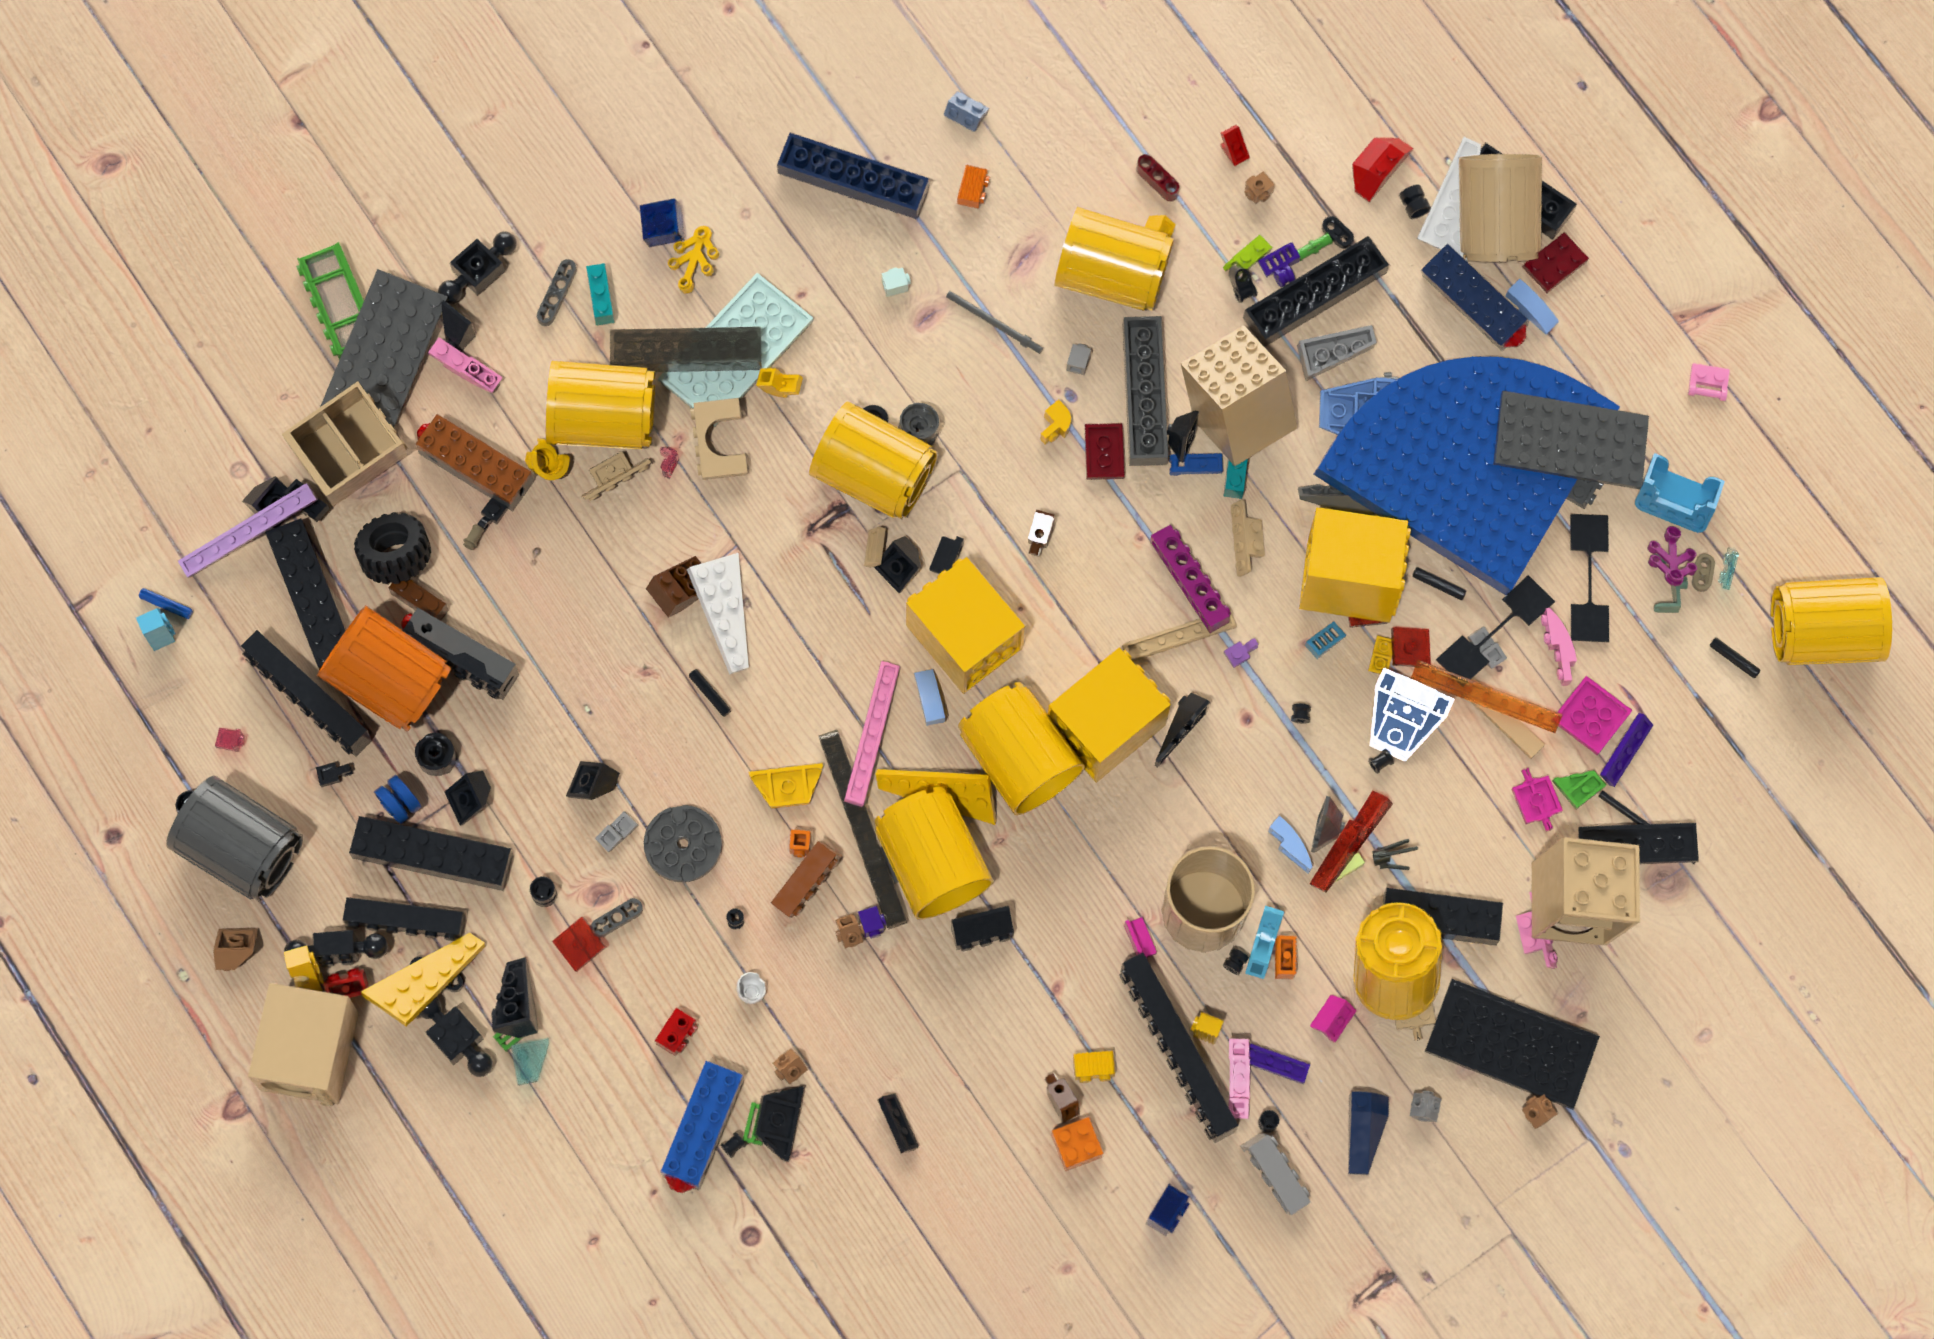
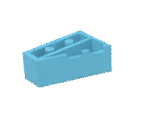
(156, 628)

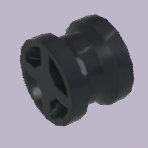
(1301, 713)

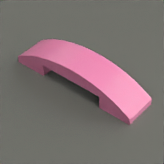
(1239, 1077)

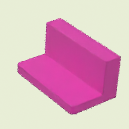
(1140, 937)
(1333, 1017)

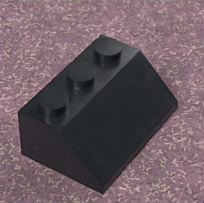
(982, 928)

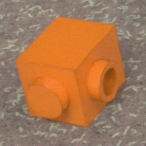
(800, 843)

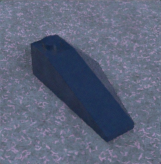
(1366, 1125)

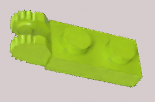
(1249, 254)

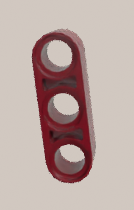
(1156, 169)

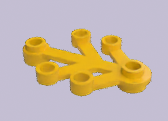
(694, 256)

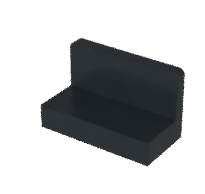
(946, 554)

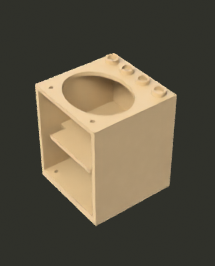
(345, 443)
(1586, 887)
(303, 1043)

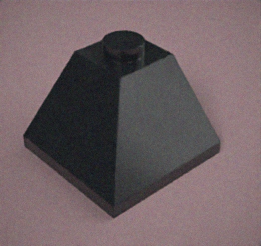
(457, 328)
(1182, 434)
(265, 495)
(899, 563)
(592, 781)
(468, 795)

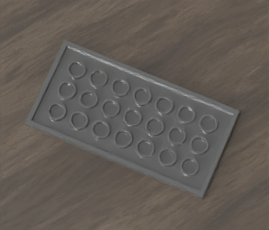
(388, 342)
(1571, 440)

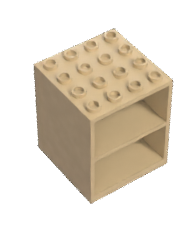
(1239, 395)

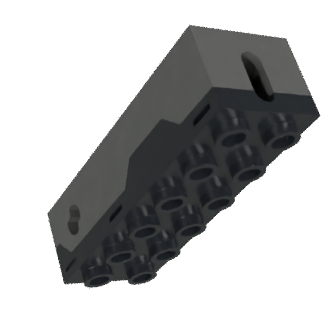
(464, 655)

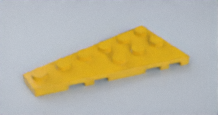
(969, 791)
(415, 986)

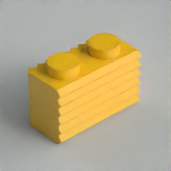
(1206, 1027)
(1093, 1066)

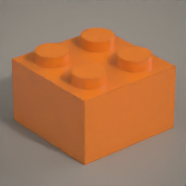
(1077, 1144)

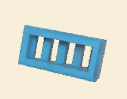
(1310, 644)

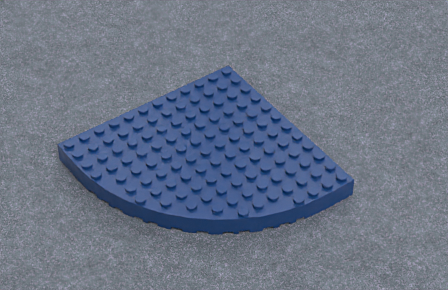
(1428, 459)

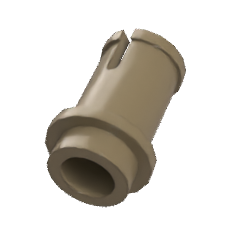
(473, 537)

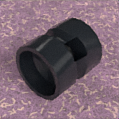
(1414, 201)
(543, 891)

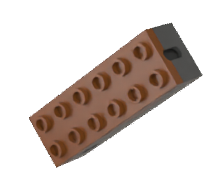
(473, 462)

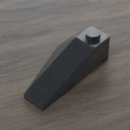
(515, 1003)

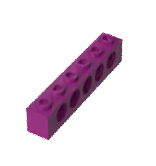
(1211, 619)

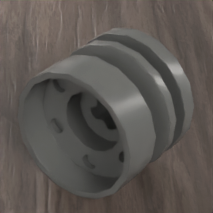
(920, 417)

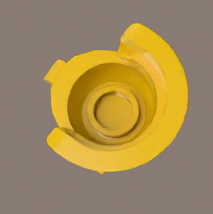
(545, 461)

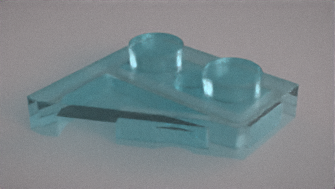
(1729, 562)
(529, 1060)

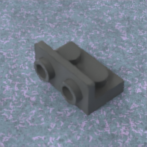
(1583, 492)

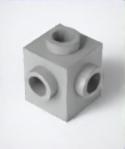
(1425, 1107)

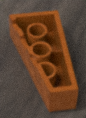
(806, 879)

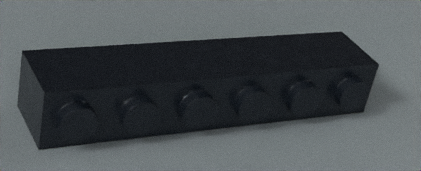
(403, 918)

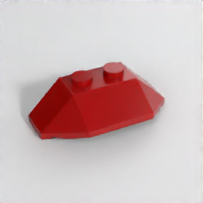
(1378, 164)

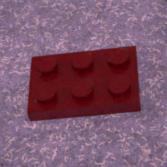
(1555, 262)
(1104, 451)

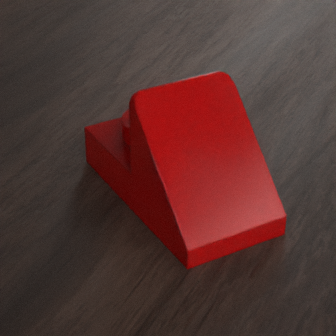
(1234, 145)

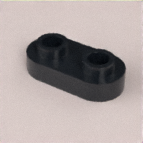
(1340, 231)

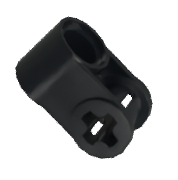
(1244, 286)

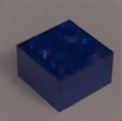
(662, 222)
(1167, 1210)

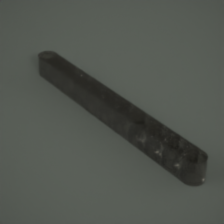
(863, 832)

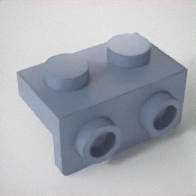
(965, 111)

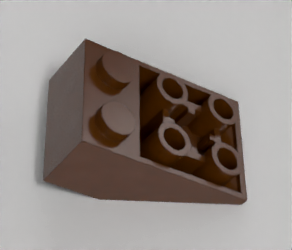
(674, 588)

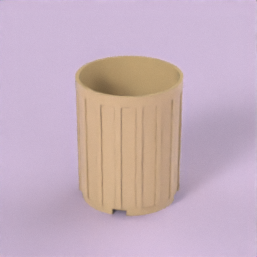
(1500, 207)
(1207, 899)

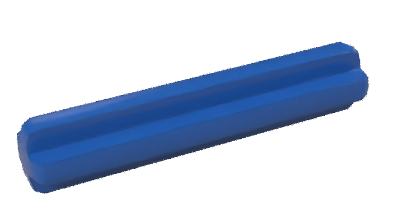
(165, 603)

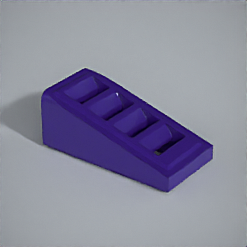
(1295, 257)

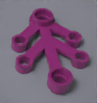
(1672, 574)

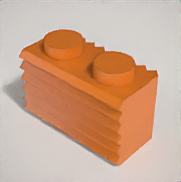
(972, 187)
(1285, 957)

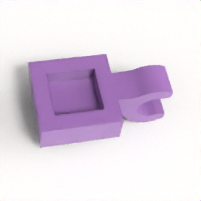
(1239, 654)

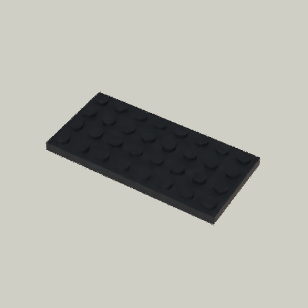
(1512, 1044)

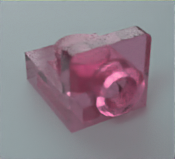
(668, 465)
(230, 739)

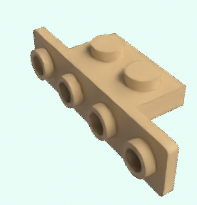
(611, 472)
(1247, 538)

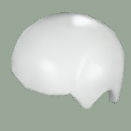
(751, 988)

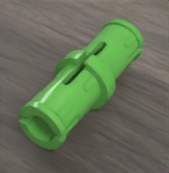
(1323, 241)

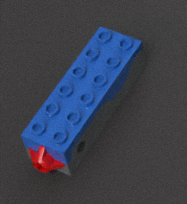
(701, 1127)

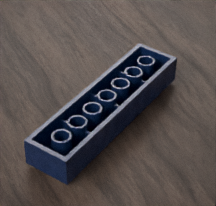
(853, 175)

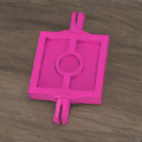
(1537, 800)

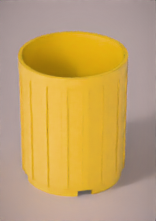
(1113, 260)
(599, 405)
(873, 461)
(1832, 621)
(1020, 748)
(932, 853)
(1397, 961)

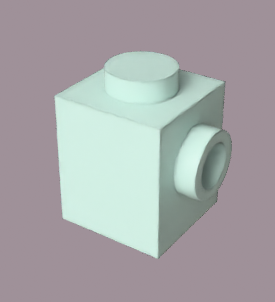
(895, 281)

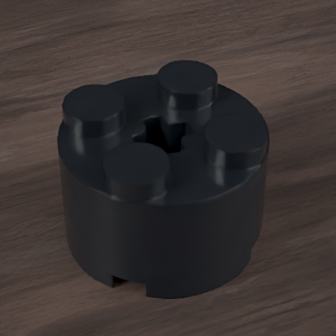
(427, 747)

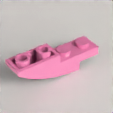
(465, 367)
(1560, 641)

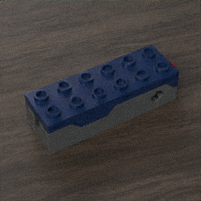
(1476, 298)

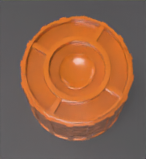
(384, 669)

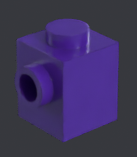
(872, 922)

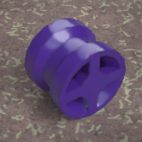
(1283, 276)

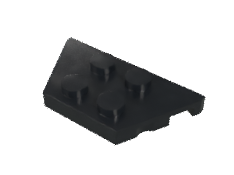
(778, 1120)

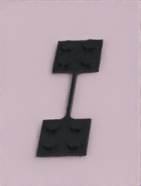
(1525, 600)
(1589, 620)

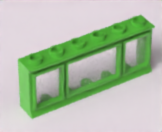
(333, 293)

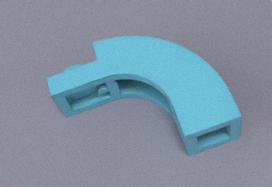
(1264, 942)

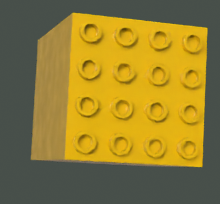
(1354, 565)
(964, 624)
(1110, 713)

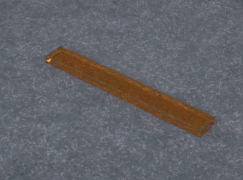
(1486, 696)

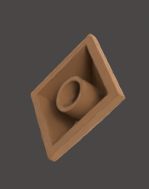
(233, 947)

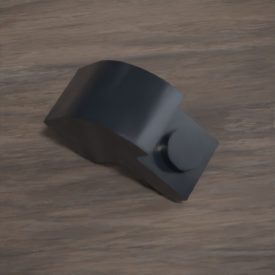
(314, 510)

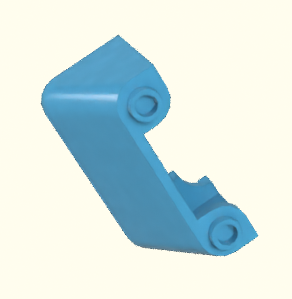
(1677, 497)

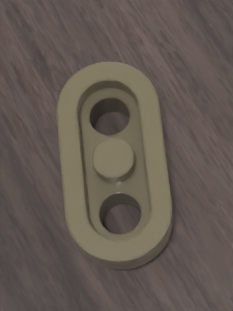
(1702, 573)

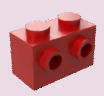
(347, 984)
(676, 1032)

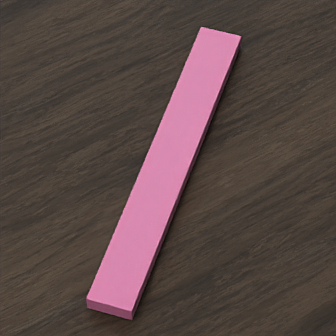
(871, 733)

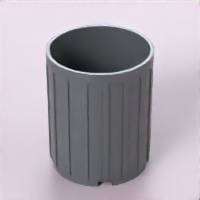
(234, 839)

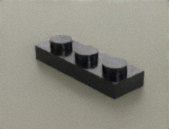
(898, 1123)

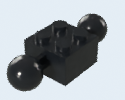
(477, 266)
(342, 947)
(456, 1038)

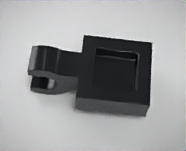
(492, 513)
(330, 773)

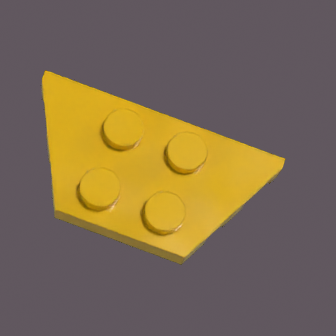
(787, 785)

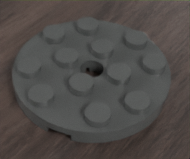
(682, 863)

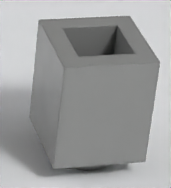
(1078, 359)

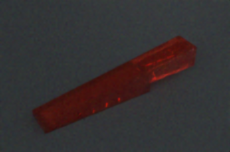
(1351, 840)

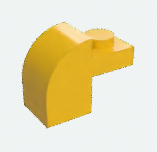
(777, 384)
(1060, 422)

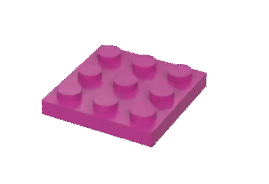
(1592, 715)

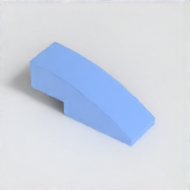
(1532, 306)
(929, 697)
(1290, 844)

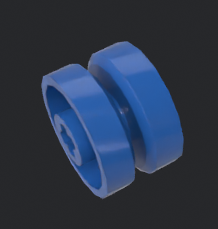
(395, 801)

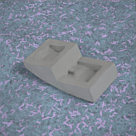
(1489, 649)
(617, 831)

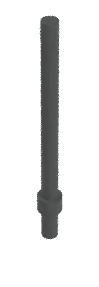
(1025, 340)

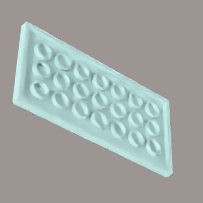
(753, 306)

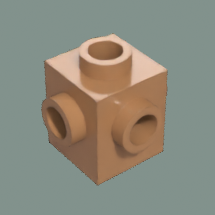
(1259, 188)
(849, 931)
(789, 1067)
(1539, 1111)

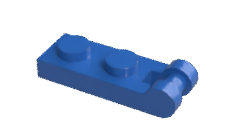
(1196, 464)

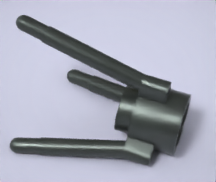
(1382, 855)

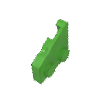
(1579, 787)

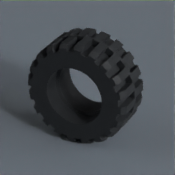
(397, 564)

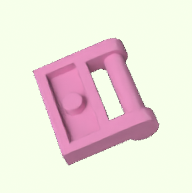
(1711, 377)

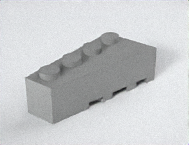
(1331, 350)
(1277, 1173)

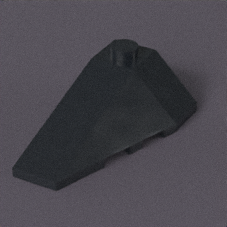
(1188, 714)

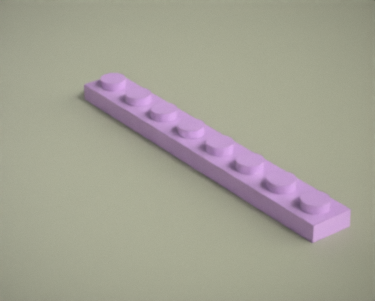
(247, 530)

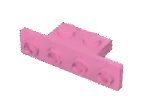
(1533, 945)

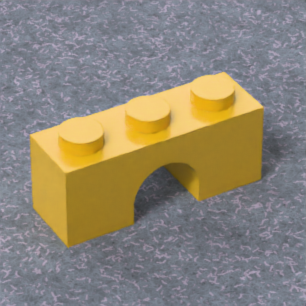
(304, 969)

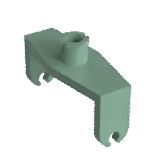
(1676, 605)

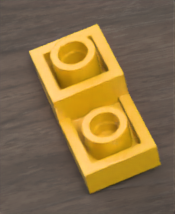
(1381, 655)

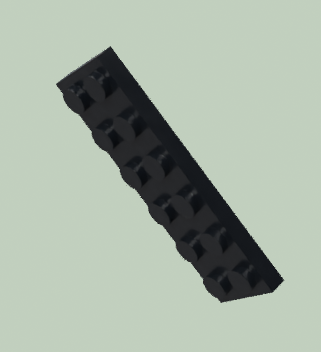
(1656, 841)

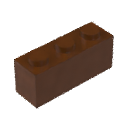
(418, 597)

